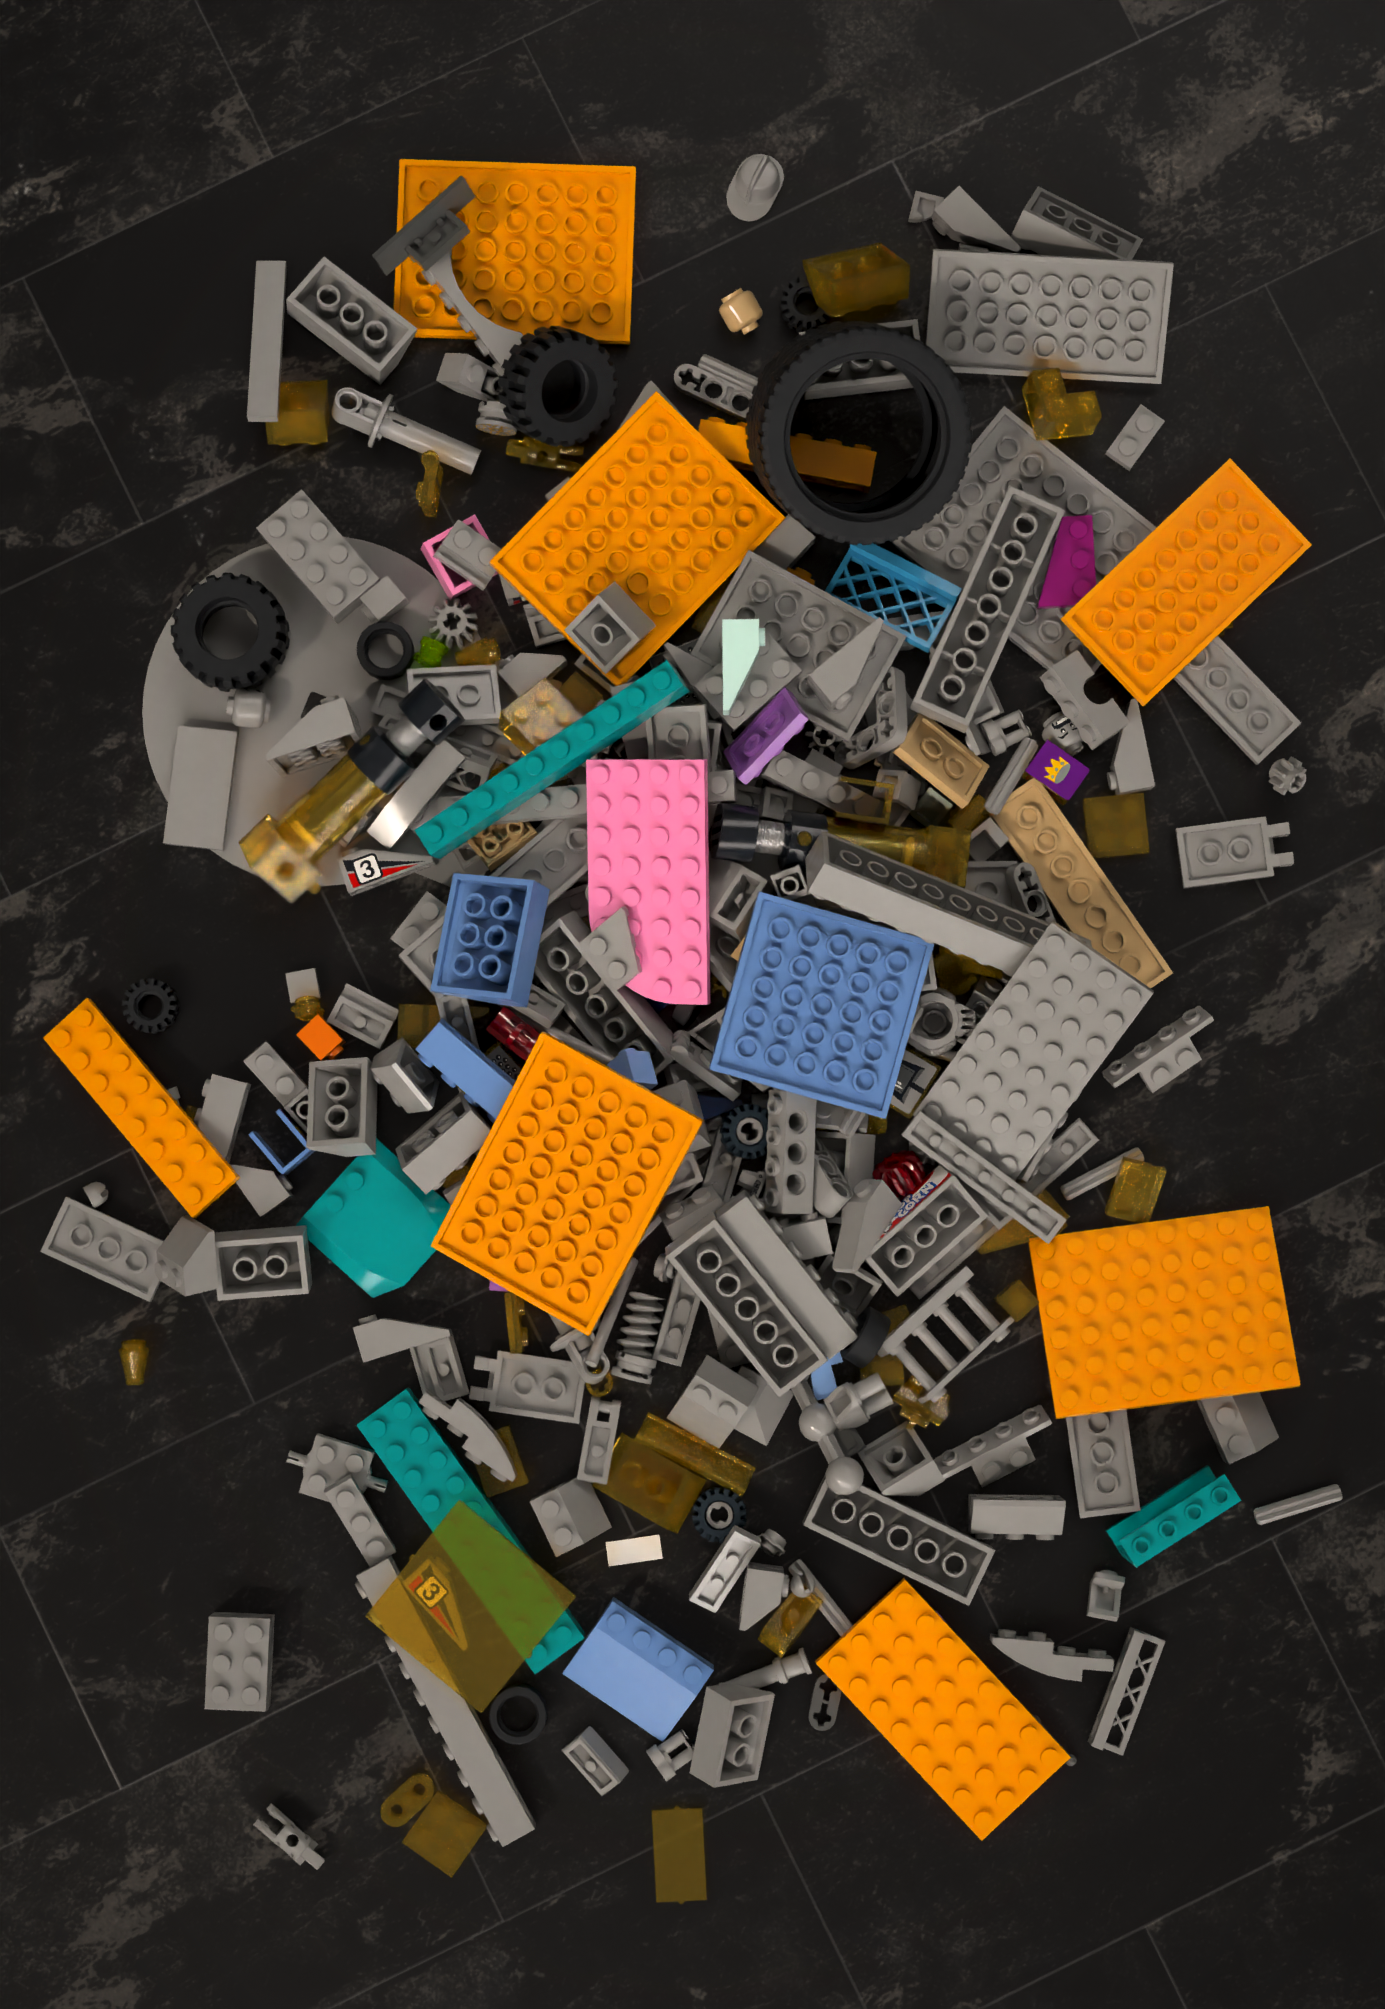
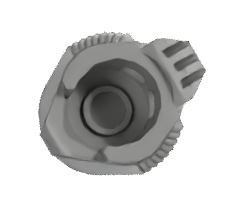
(941, 1022)

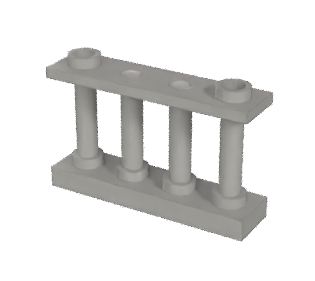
(916, 1325)

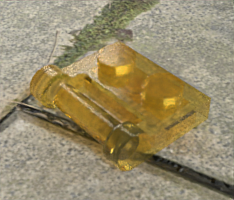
(429, 490)

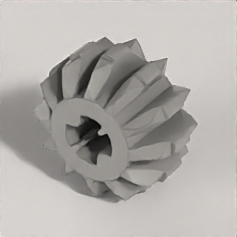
(442, 620)

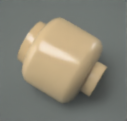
(741, 311)

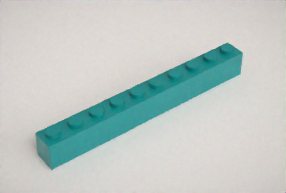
(552, 760)

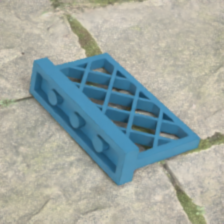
(909, 577)

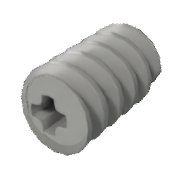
(640, 1324)

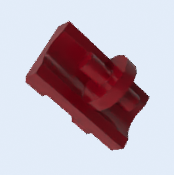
(513, 1033)

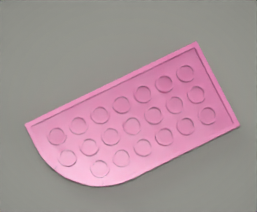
(654, 859)

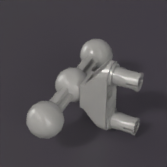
(843, 1409)

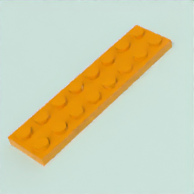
(141, 1108)

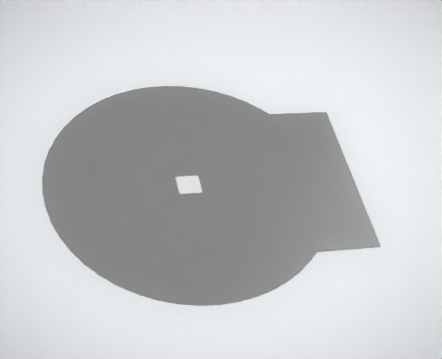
(318, 660)

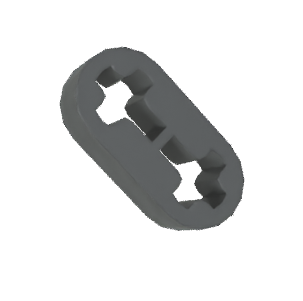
(817, 1700)

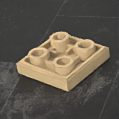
(501, 842)

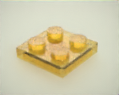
(1116, 825)
(444, 1833)

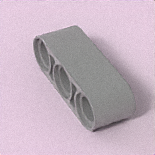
(829, 1185)

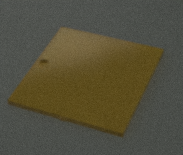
(470, 1606)

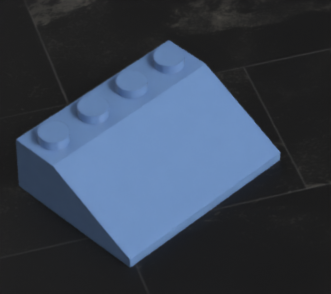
(490, 939)
(638, 1669)

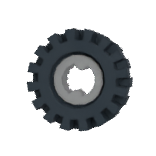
(735, 1140)
(715, 1498)

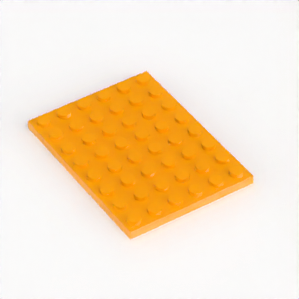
(539, 250)
(645, 512)
(566, 1183)
(1163, 1312)

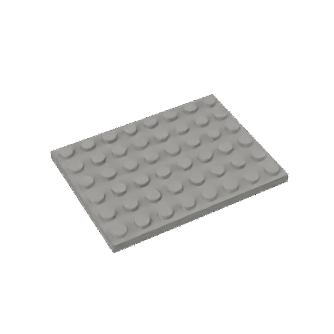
(1008, 457)

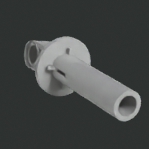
(379, 420)
(578, 1347)

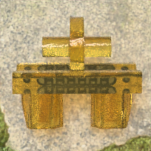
(915, 1411)

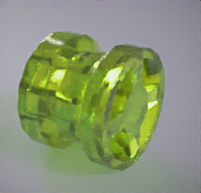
(430, 652)

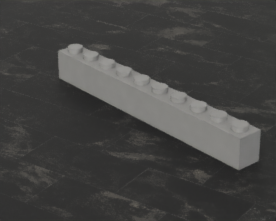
(461, 1729)

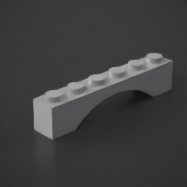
(490, 337)

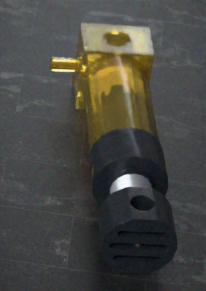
(289, 849)
(933, 849)

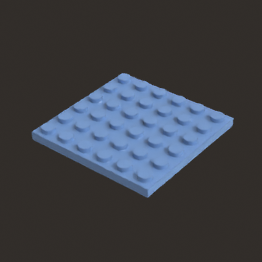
(821, 1005)

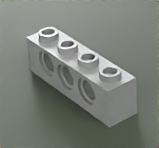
(798, 1164)

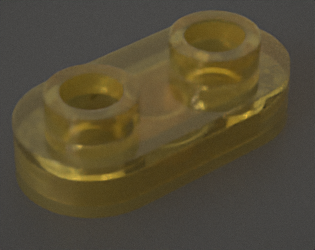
(408, 1799)

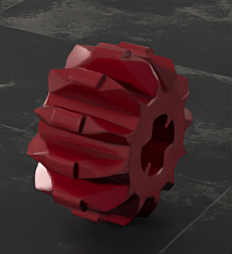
(900, 1172)

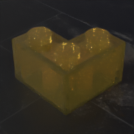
(1054, 411)

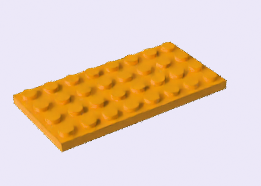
(1186, 582)
(942, 1709)

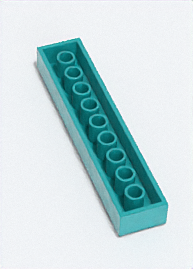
(436, 1481)

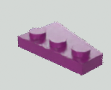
(1071, 565)

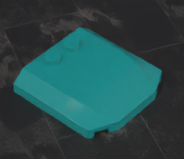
(376, 1222)

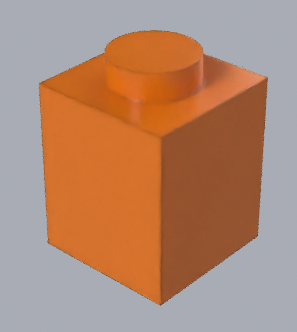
(321, 1039)

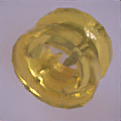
(608, 1386)

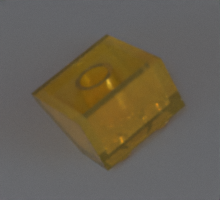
(301, 414)

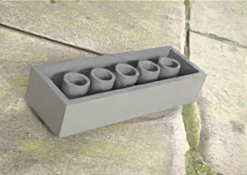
(605, 1016)
(745, 1304)
(901, 1539)

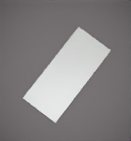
(634, 1550)

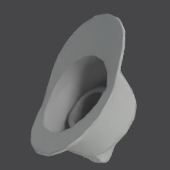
(754, 187)

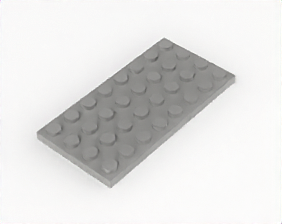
(1049, 312)
(1035, 1050)

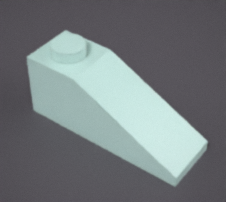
(739, 653)

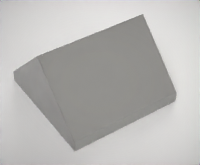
(852, 1289)

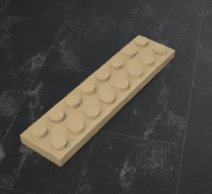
(1077, 883)

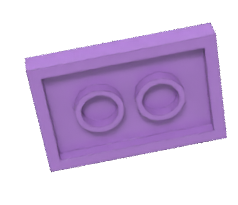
(765, 736)

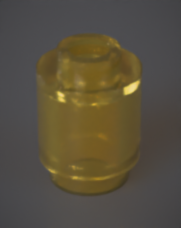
(970, 816)

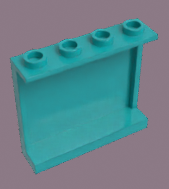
(1172, 1516)

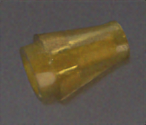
(479, 653)
(134, 1360)

